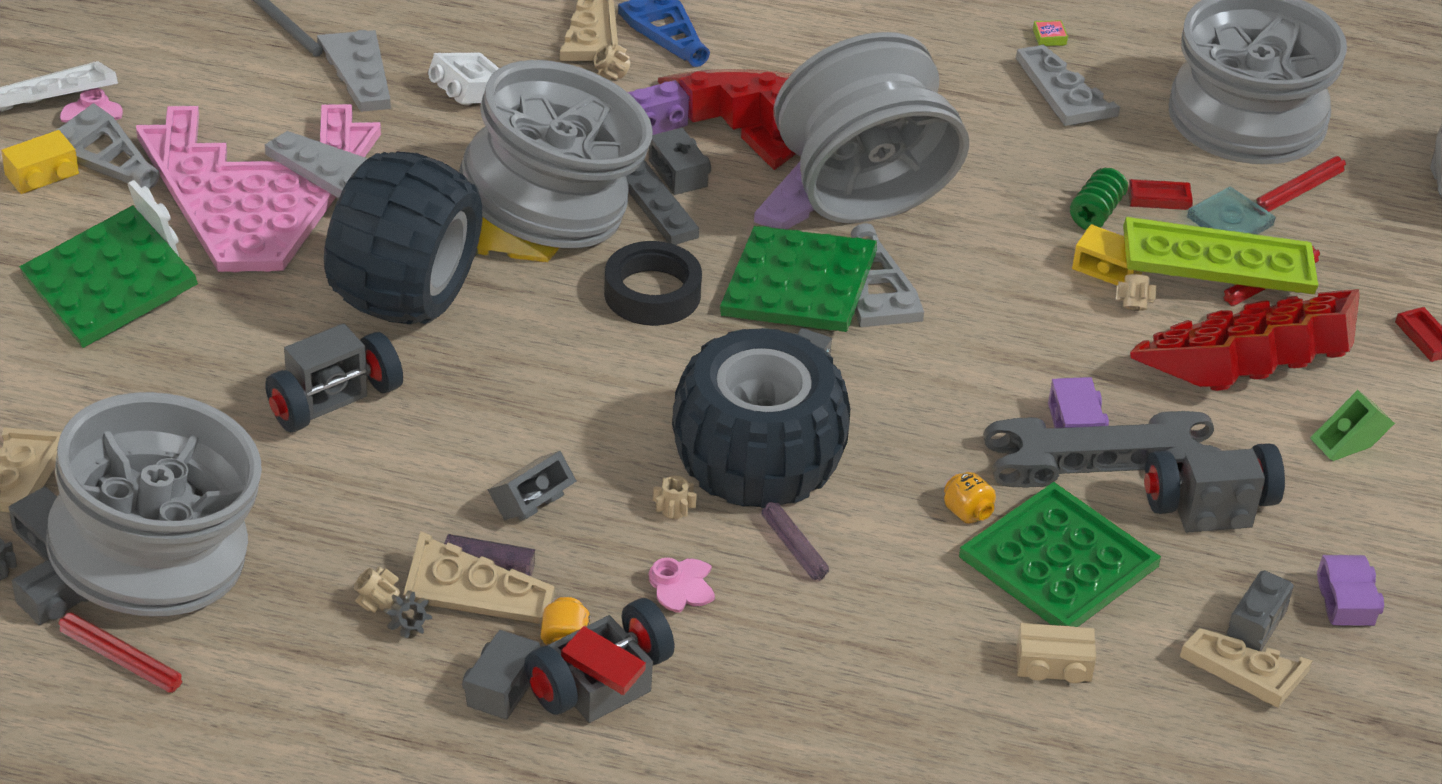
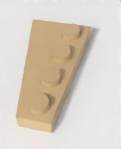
(590, 29)
(474, 584)

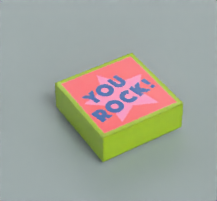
(1050, 33)

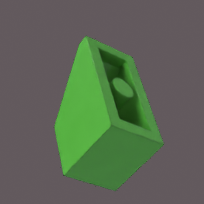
(1352, 428)

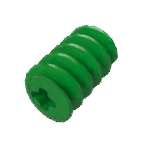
(1098, 198)

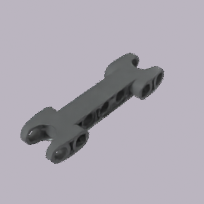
(1044, 452)

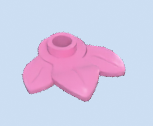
(87, 98)
(681, 583)

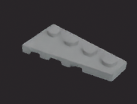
(359, 66)
(314, 160)

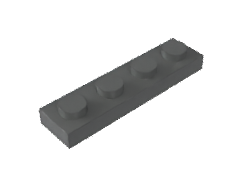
(661, 206)

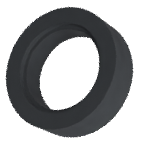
(653, 309)

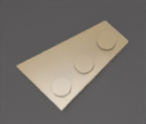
(25, 463)
(1254, 671)

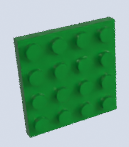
(108, 276)
(799, 278)
(1059, 557)

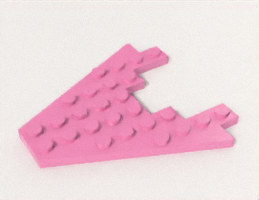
(246, 211)

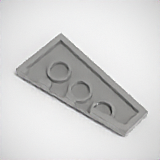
(1064, 89)

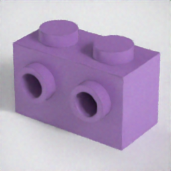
(665, 105)

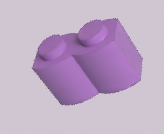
(1349, 590)

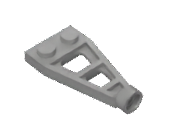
(90, 126)
(886, 308)

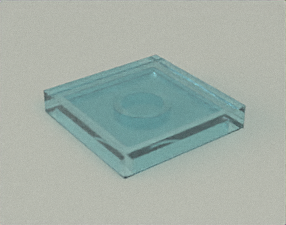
(1231, 212)

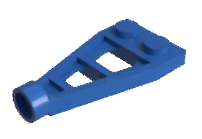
(642, 12)

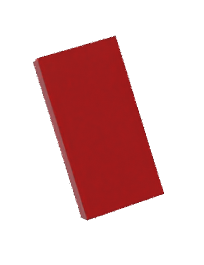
(1160, 194)
(1423, 331)
(603, 660)

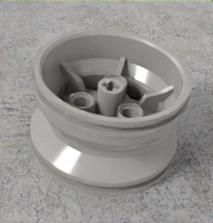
(1256, 78)
(870, 127)
(556, 153)
(152, 503)

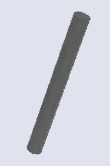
(293, 29)

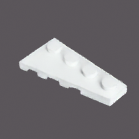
(56, 84)

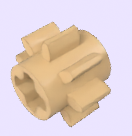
(612, 61)
(1136, 292)
(674, 497)
(376, 589)

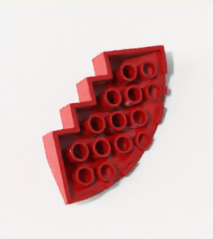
(734, 94)
(1254, 339)

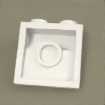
(462, 75)

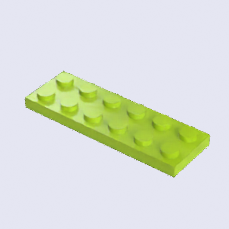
(1220, 255)

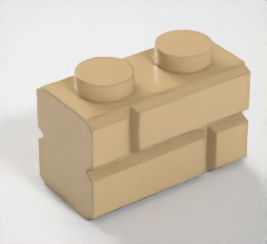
(1056, 652)

